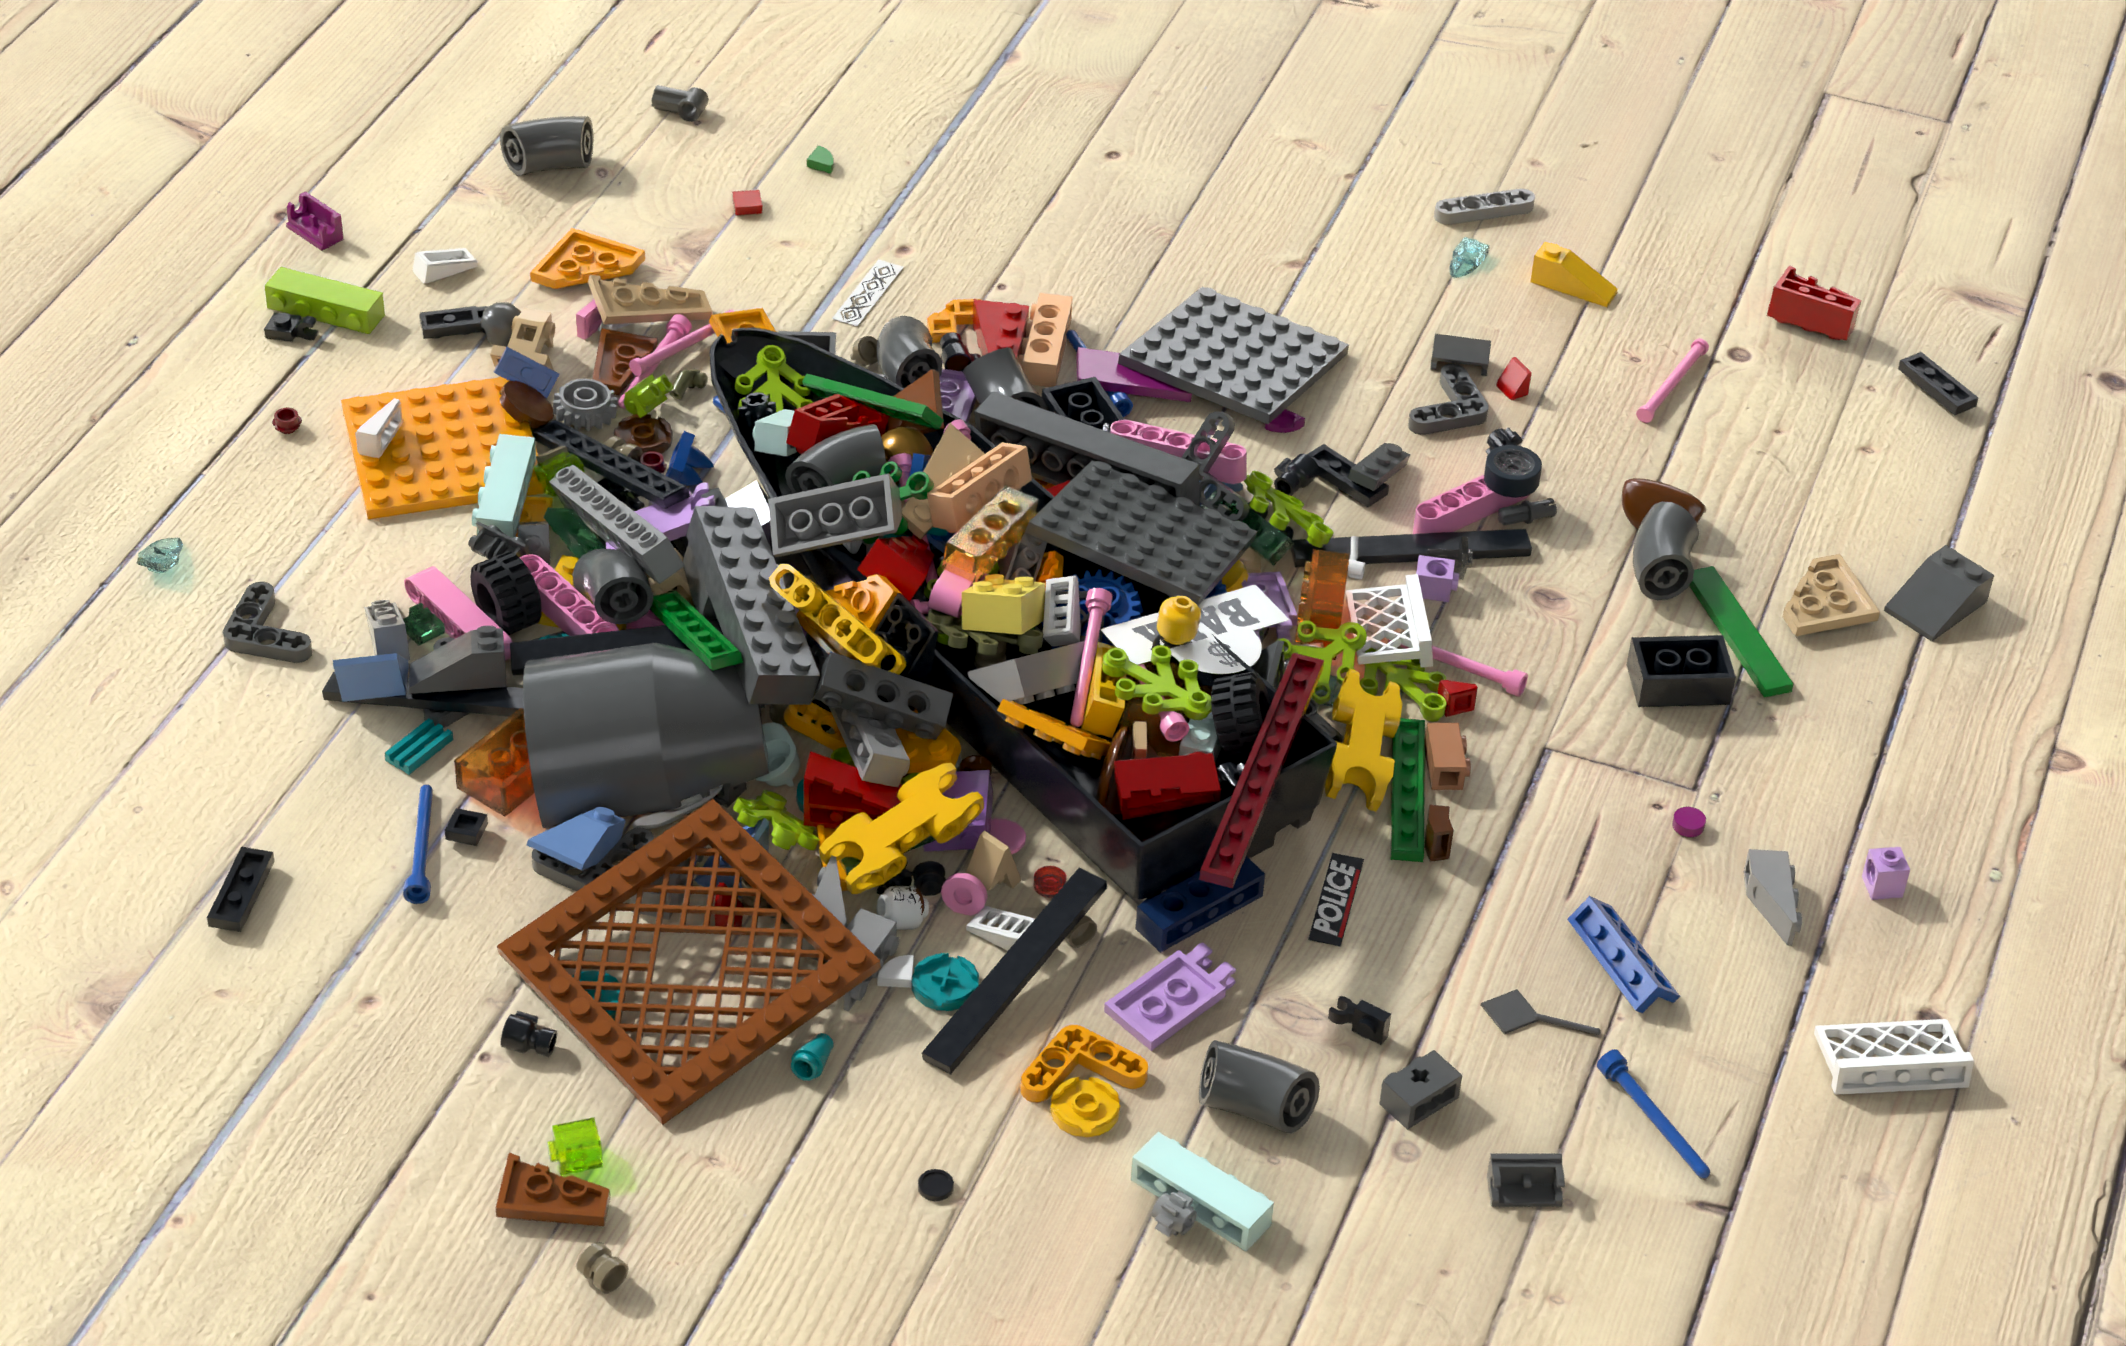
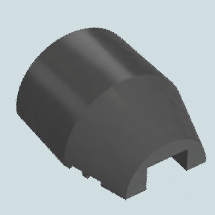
(636, 731)

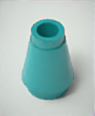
(811, 1058)

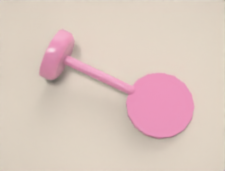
(966, 892)

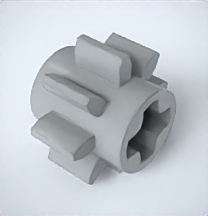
(1174, 1213)

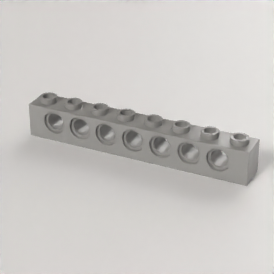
(617, 523)
(870, 742)

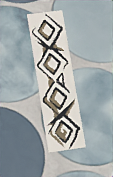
(867, 292)

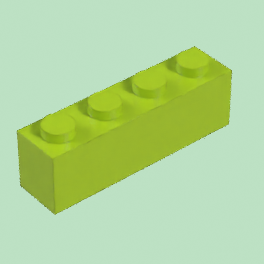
(325, 300)

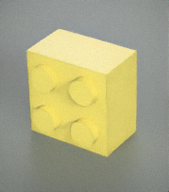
(1003, 605)

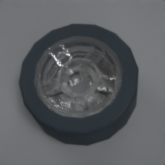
(1512, 471)

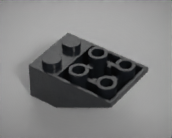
(912, 637)

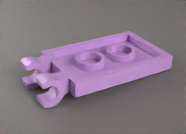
(956, 394)
(675, 519)
(1275, 589)
(1170, 996)

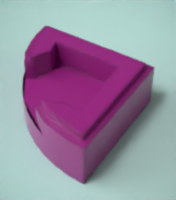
(1286, 422)

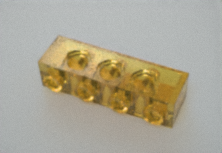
(989, 534)

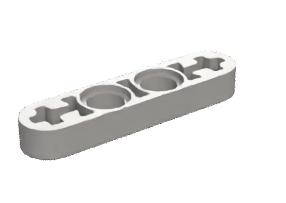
(1458, 209)

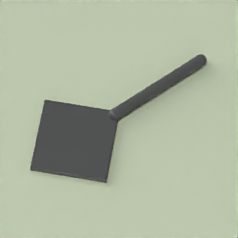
(1514, 1012)

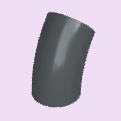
(547, 144)
(906, 351)
(1001, 373)
(838, 459)
(1664, 551)
(613, 585)
(1258, 1086)

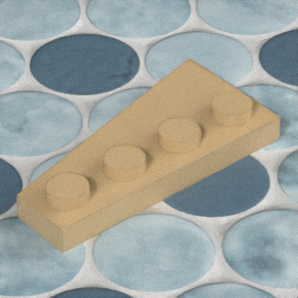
(646, 303)
(949, 457)

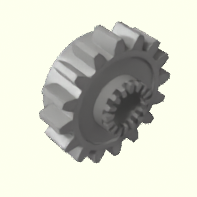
(585, 404)

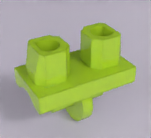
(647, 395)

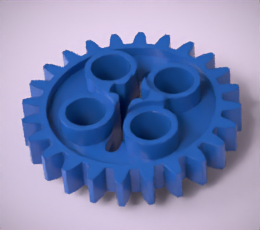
(1125, 601)

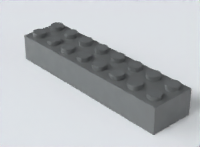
(1064, 447)
(751, 614)

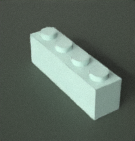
(506, 483)
(1217, 1197)

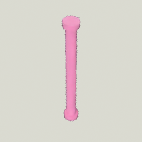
(639, 366)
(1646, 412)

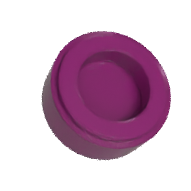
(1689, 821)

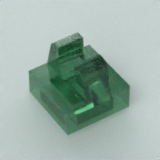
(422, 624)

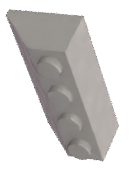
(834, 515)
(1032, 675)

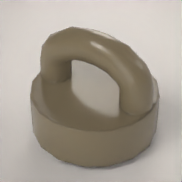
(865, 351)

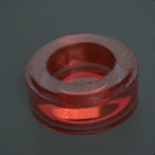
(1049, 880)

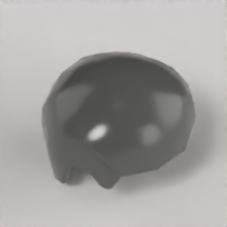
(498, 322)

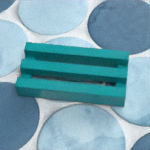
(415, 743)

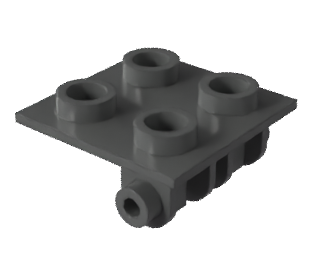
(493, 542)

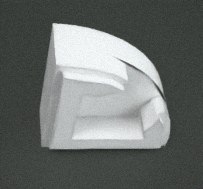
(897, 972)

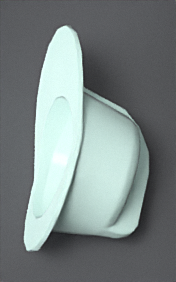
(782, 756)

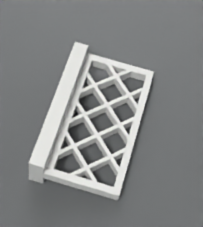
(1412, 620)
(1894, 1070)

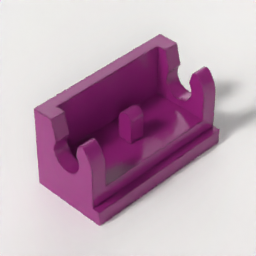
(315, 222)

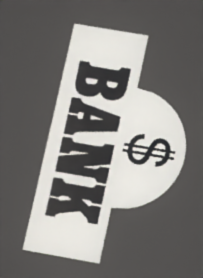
(1227, 616)

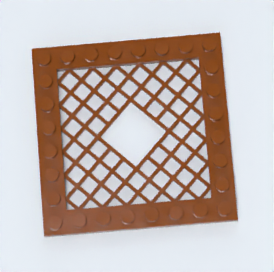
(673, 1089)

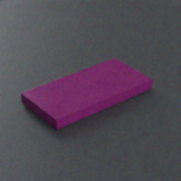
(1120, 378)

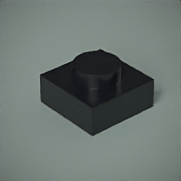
(466, 827)

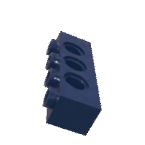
(1195, 906)

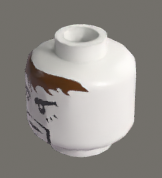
(904, 906)

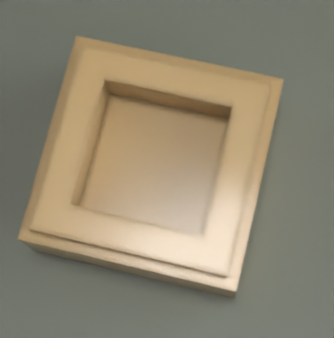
(1139, 740)

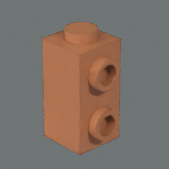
(1446, 756)

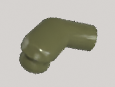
(688, 379)

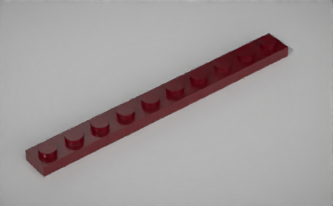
(1261, 771)

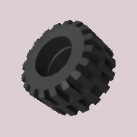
(506, 592)
(1239, 711)

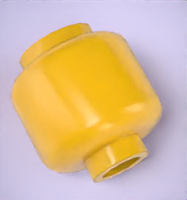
(1178, 620)

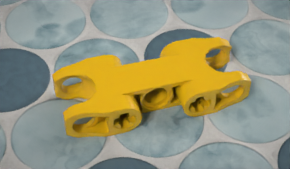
(835, 619)
(1366, 721)
(884, 840)

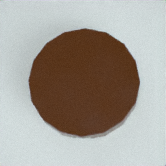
(526, 404)
(645, 432)

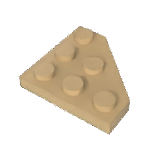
(1828, 599)

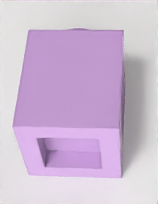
(1437, 577)
(1885, 873)

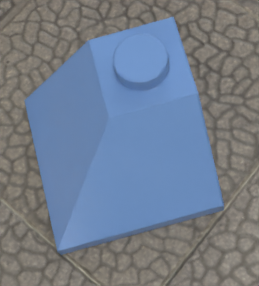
(582, 839)

